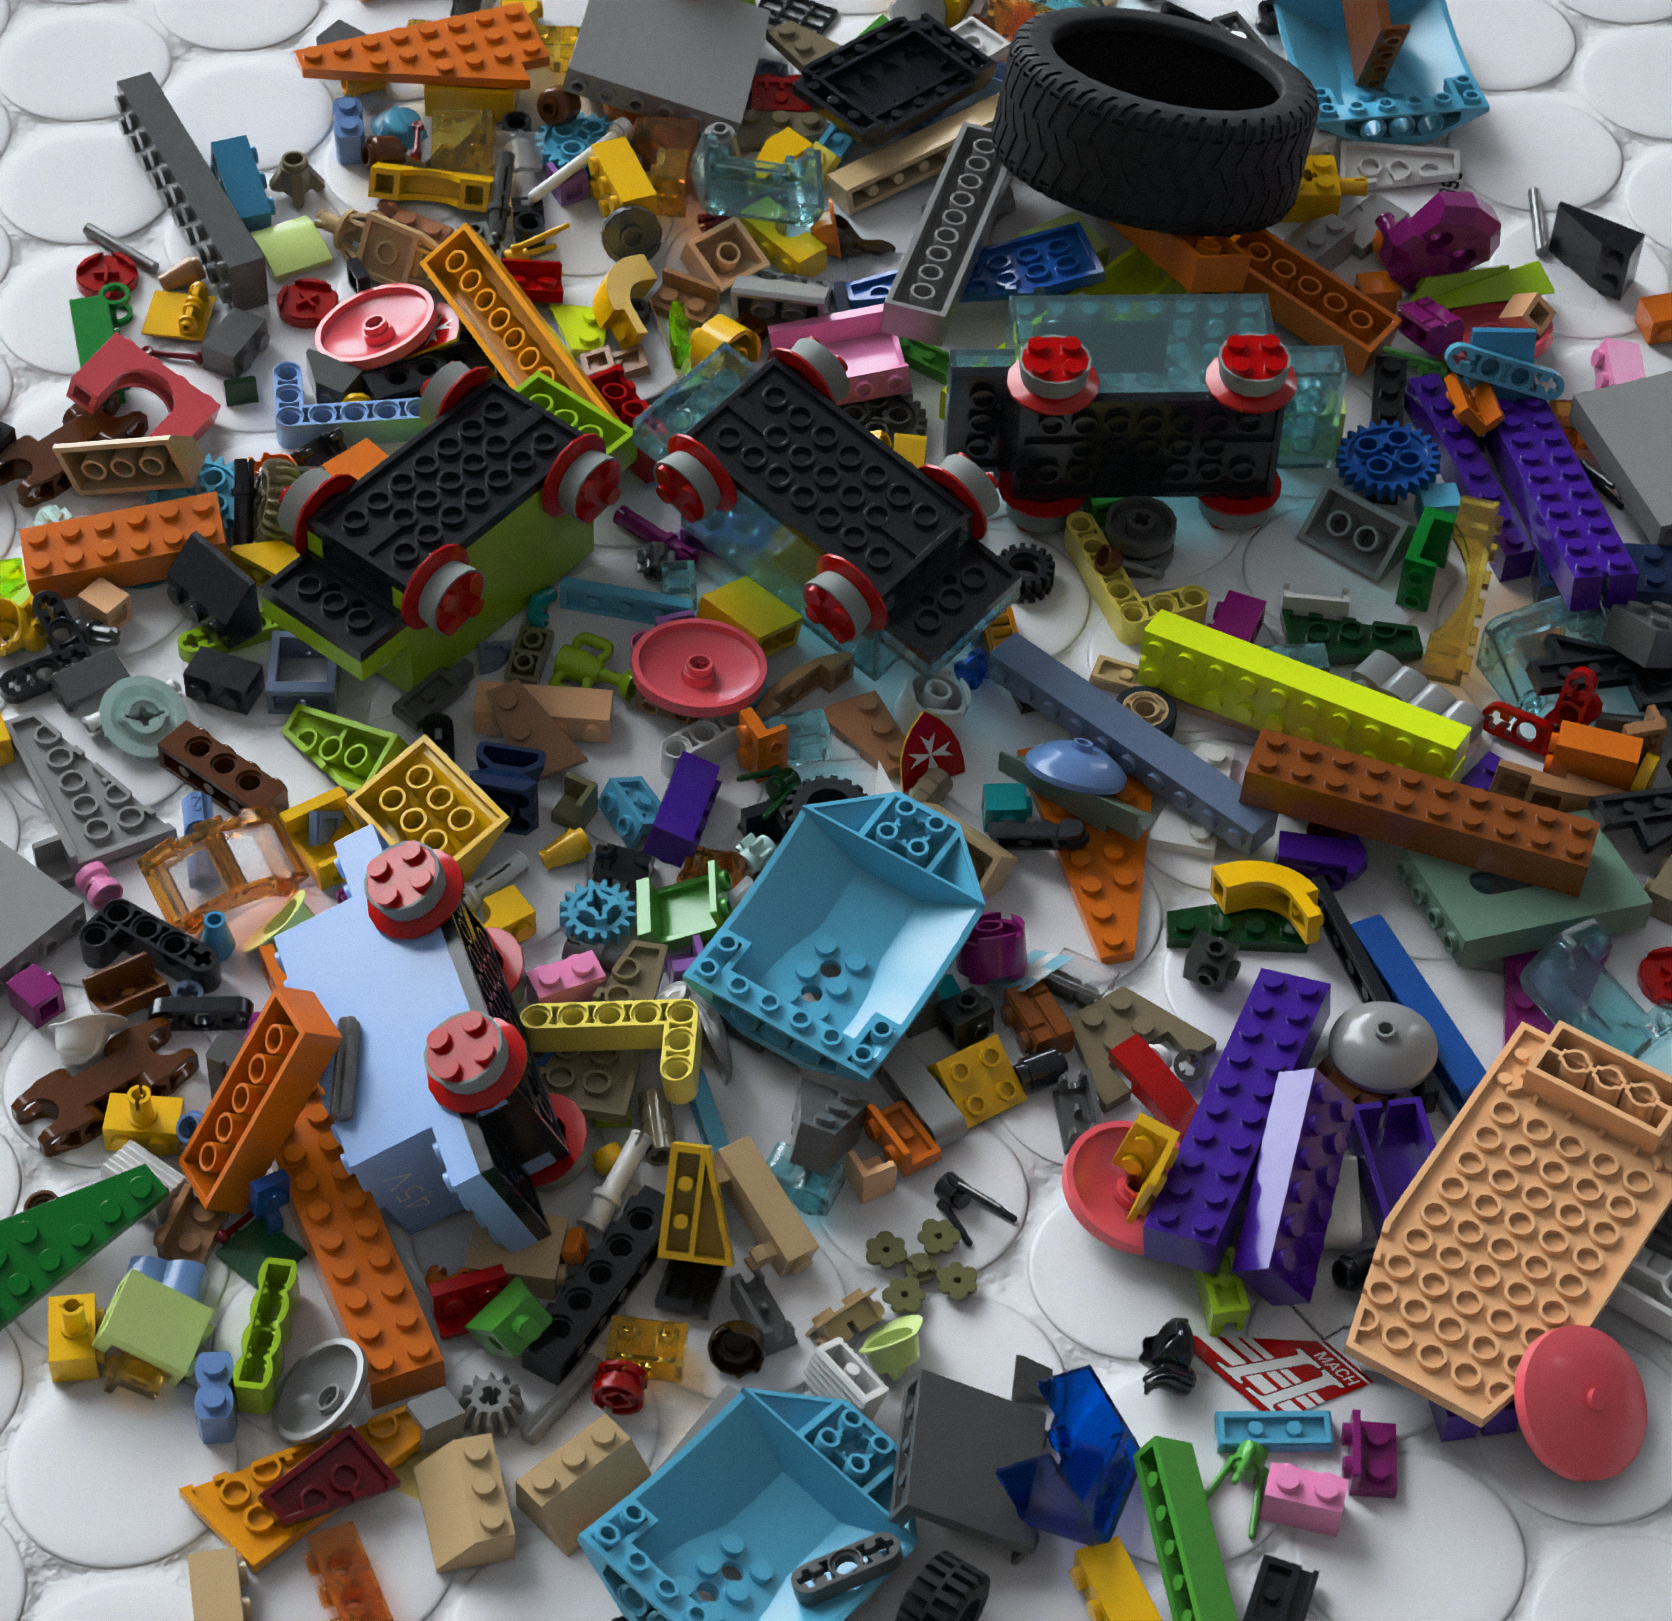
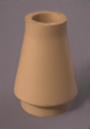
(182, 274)

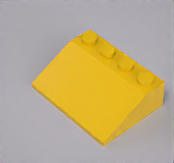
(430, 802)

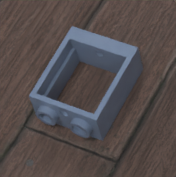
(284, 695)

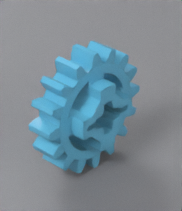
(597, 913)

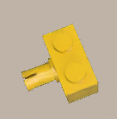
(143, 1119)
(71, 1331)

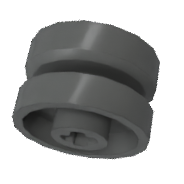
(1142, 532)

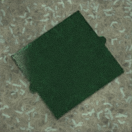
(253, 1246)

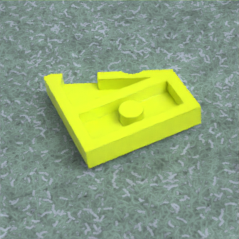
(578, 328)

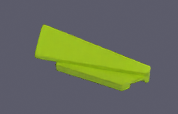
(1483, 285)

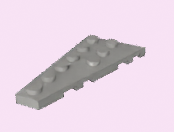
(82, 796)

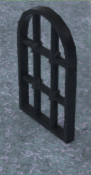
(814, 5)

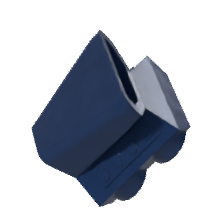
(511, 780)

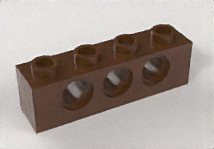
(219, 771)

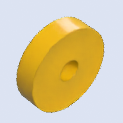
(1647, 773)

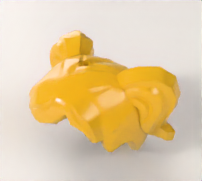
(17, 630)

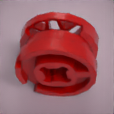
(619, 1387)

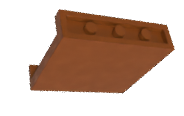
(1372, 40)

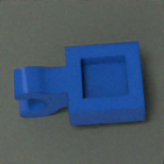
(268, 1196)

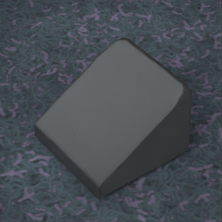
(1025, 1379)

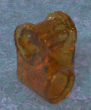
(728, 860)

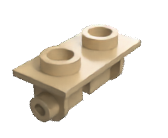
(857, 1309)

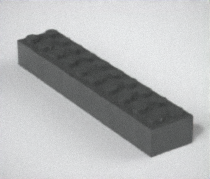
(191, 193)

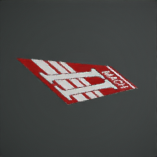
(1280, 1372)

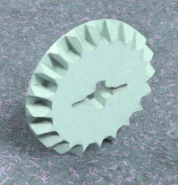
(135, 695)

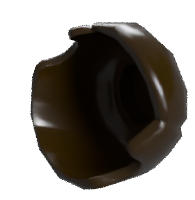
(737, 1348)

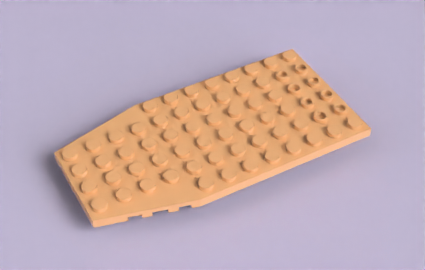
(1517, 1219)

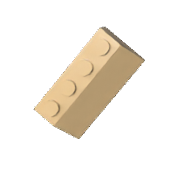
(131, 464)

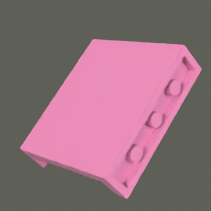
(872, 356)

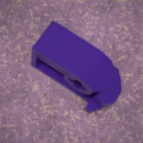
(1314, 855)

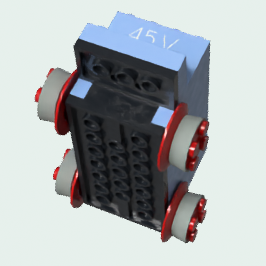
(443, 1069)

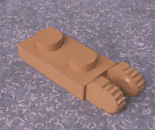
(433, 229)

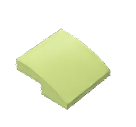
(292, 248)

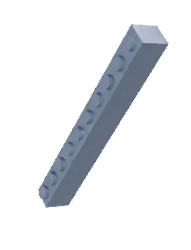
(1131, 741)

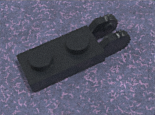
(1039, 835)

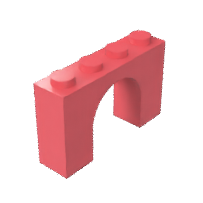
(125, 365)

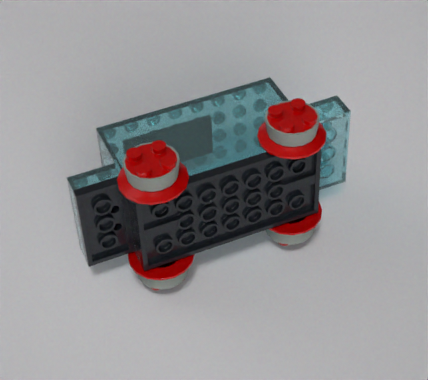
(1143, 404)
(827, 510)

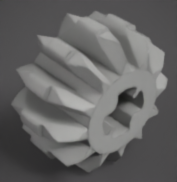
(491, 1405)

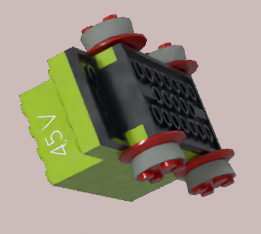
(448, 526)

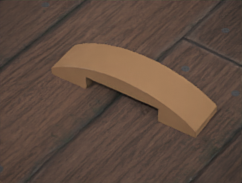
(824, 672)

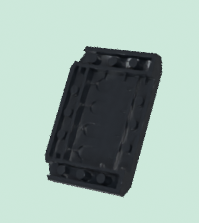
(893, 78)

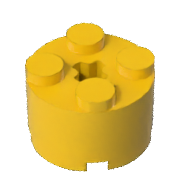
(721, 330)

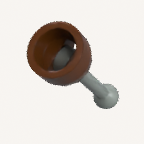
(1111, 559)

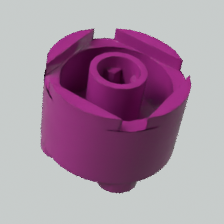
(994, 949)

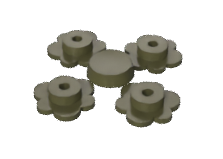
(921, 1267)

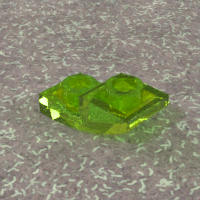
(679, 334)

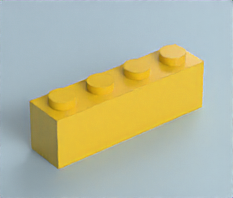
(1111, 1584)

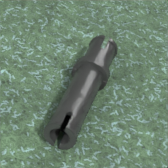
(499, 206)

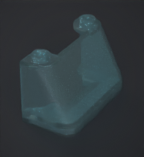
(758, 188)
(1518, 637)
(1579, 991)

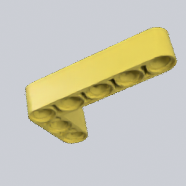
(1115, 592)
(625, 1025)

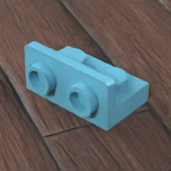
(629, 807)

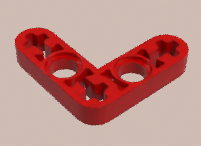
(1543, 727)

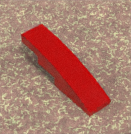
(1154, 1084)

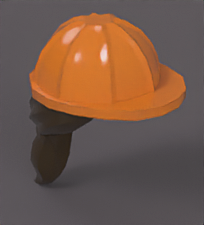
(842, 239)

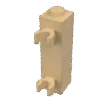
(765, 1209)

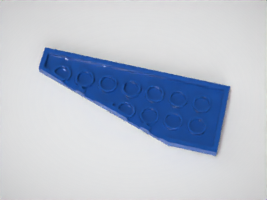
(1023, 266)

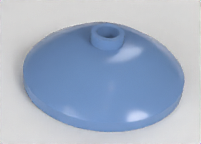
(1076, 767)

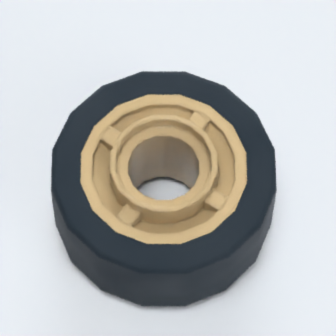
(1152, 706)

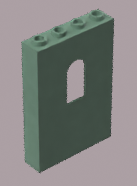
(1522, 920)

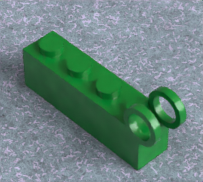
(94, 323)

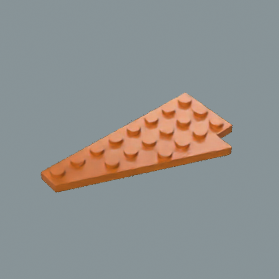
(464, 50)
(1105, 875)

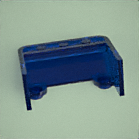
(1096, 1468)

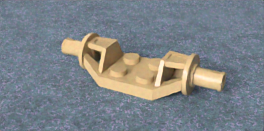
(385, 246)

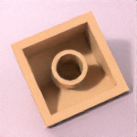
(723, 254)

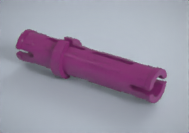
(650, 533)

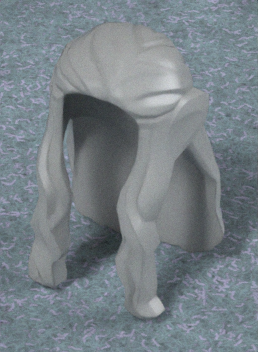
(714, 1032)

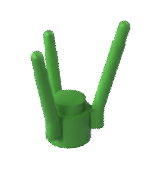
(1423, 365)
(1246, 1466)

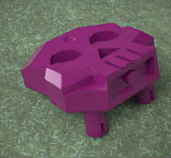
(1441, 238)

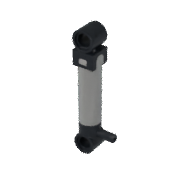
(526, 216)

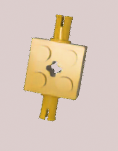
(1322, 190)

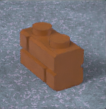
(1036, 1019)

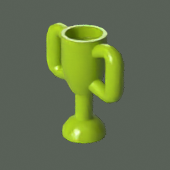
(584, 668)

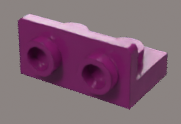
(1370, 1458)

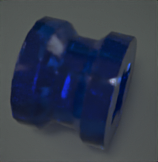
(973, 668)

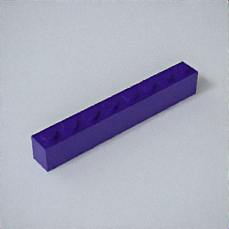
(1467, 467)

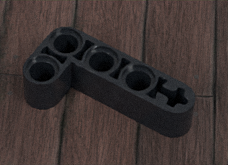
(131, 929)

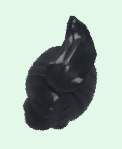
(1169, 1358)

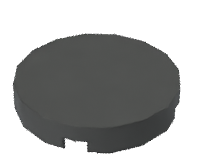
(631, 232)

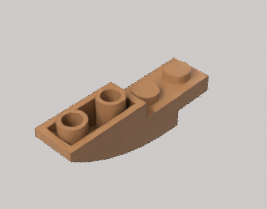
(1546, 789)

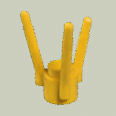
(520, 250)

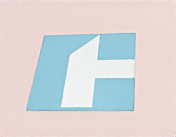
(1038, 967)

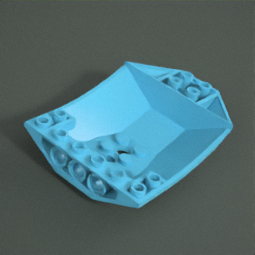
(1424, 92)
(852, 886)
(756, 1492)

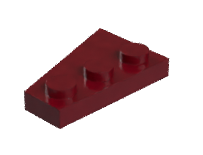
(329, 1479)

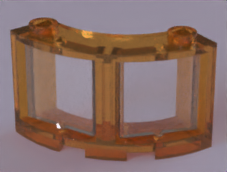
(222, 867)

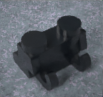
(320, 449)
(621, 864)

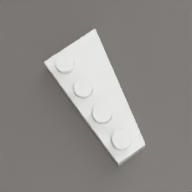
(1397, 164)
(1179, 831)

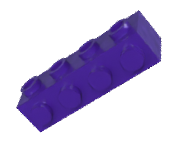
(683, 810)

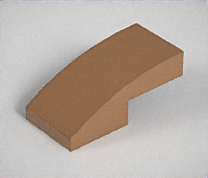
(631, 359)

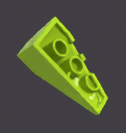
(342, 747)

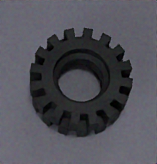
(1035, 562)

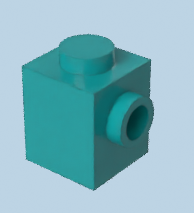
(1004, 802)

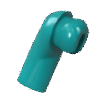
(536, 605)

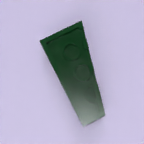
(1350, 640)
(1250, 929)

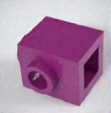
(36, 995)

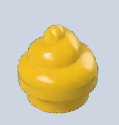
(605, 1158)

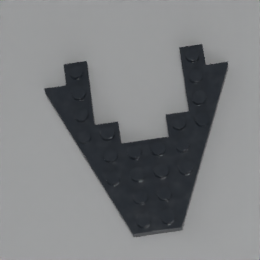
(1643, 810)

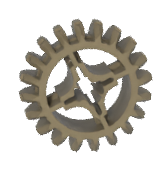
(270, 482)

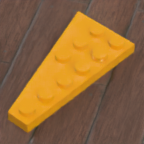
(231, 1500)

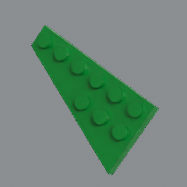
(63, 1234)

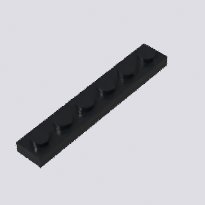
(1388, 399)

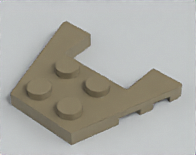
(1116, 1019)

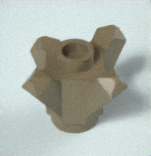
(296, 178)

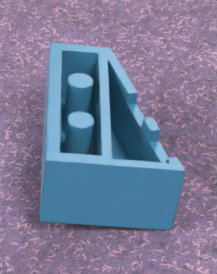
(237, 173)

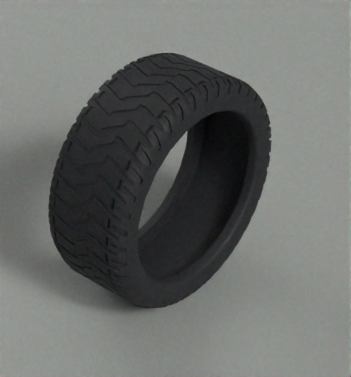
(1154, 121)

